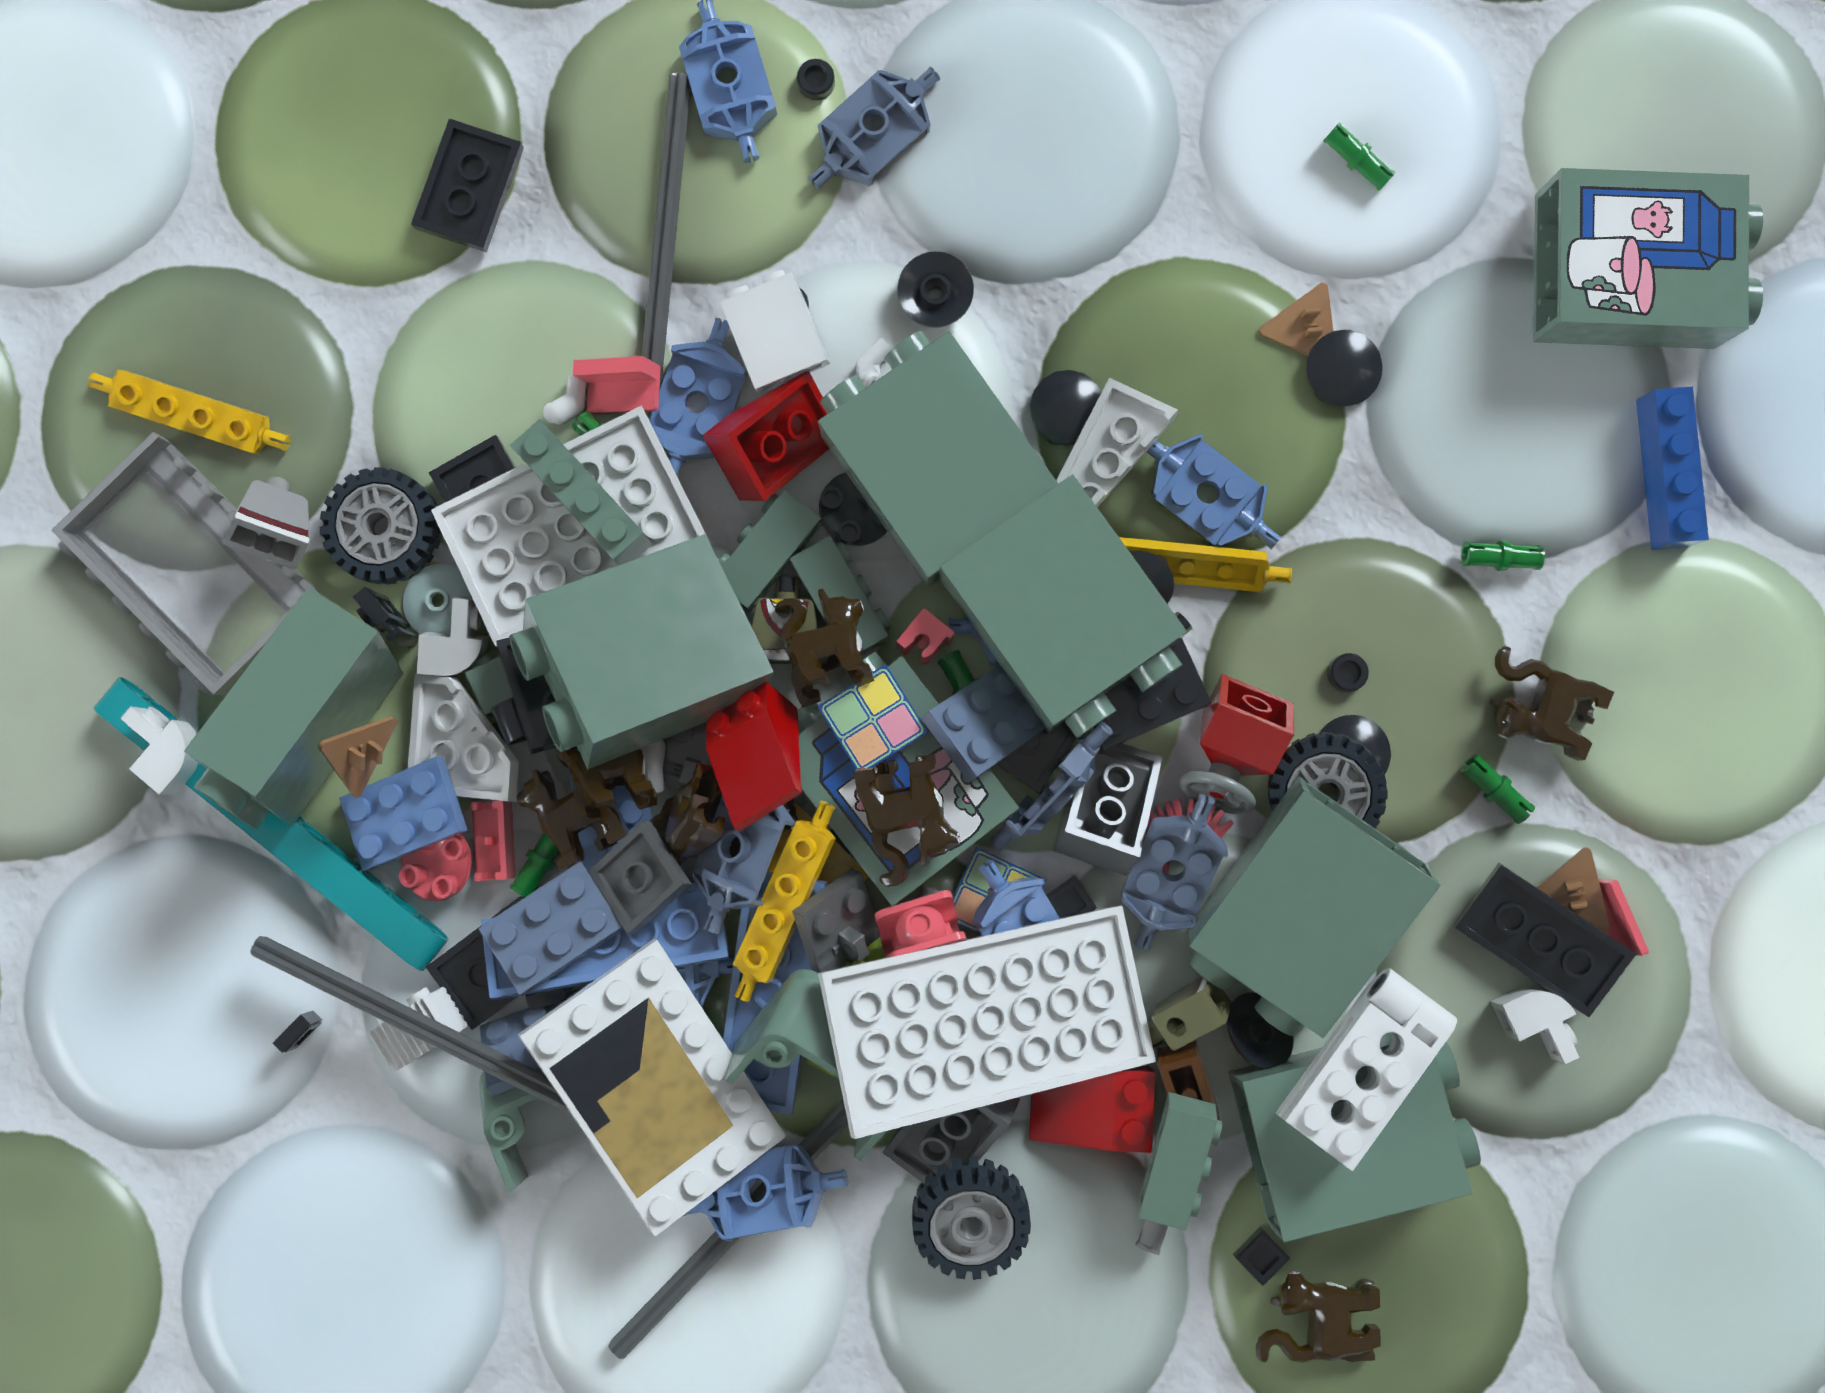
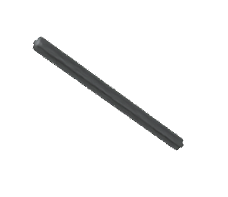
(666, 219)
(406, 1019)
(711, 1250)

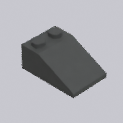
(1111, 811)
(961, 1135)

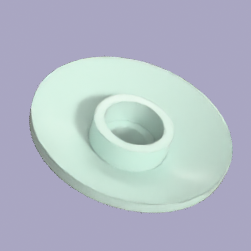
(420, 592)

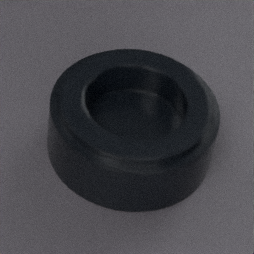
(816, 79)
(1347, 672)

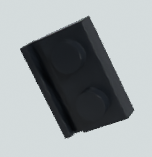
(380, 612)

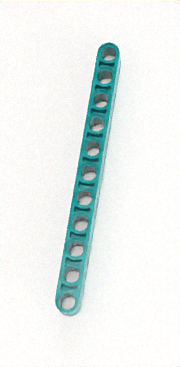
(308, 855)

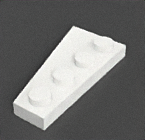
(1115, 438)

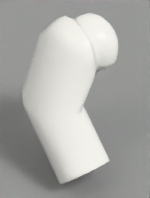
(869, 363)
(569, 405)
(654, 757)

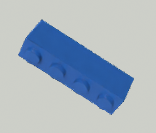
(1672, 468)

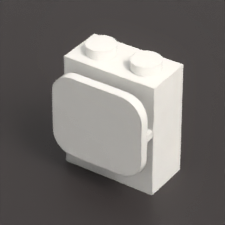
(774, 330)

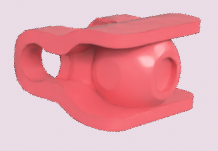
(919, 924)

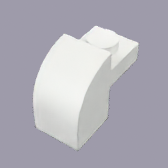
(455, 651)
(164, 762)
(1537, 1011)

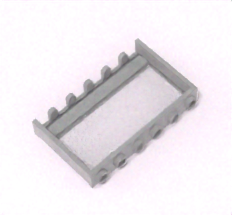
(157, 546)

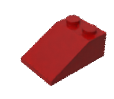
(770, 439)
(755, 754)
(1098, 1113)

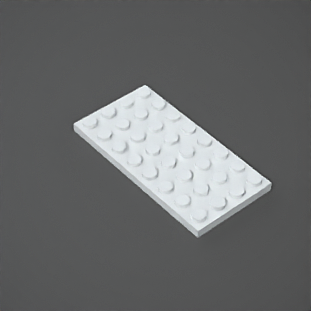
(985, 1020)

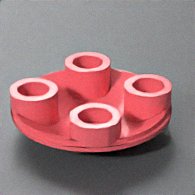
(437, 870)

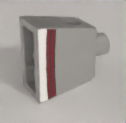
(271, 523)

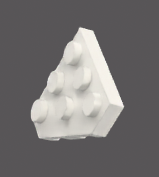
(454, 727)

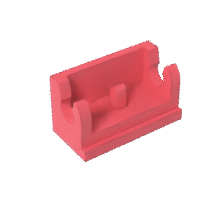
(927, 631)
(493, 840)

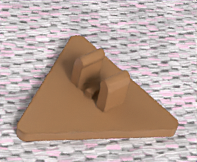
(1302, 321)
(358, 752)
(1579, 888)

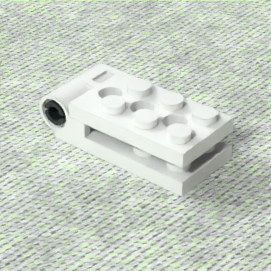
(1417, 1034)

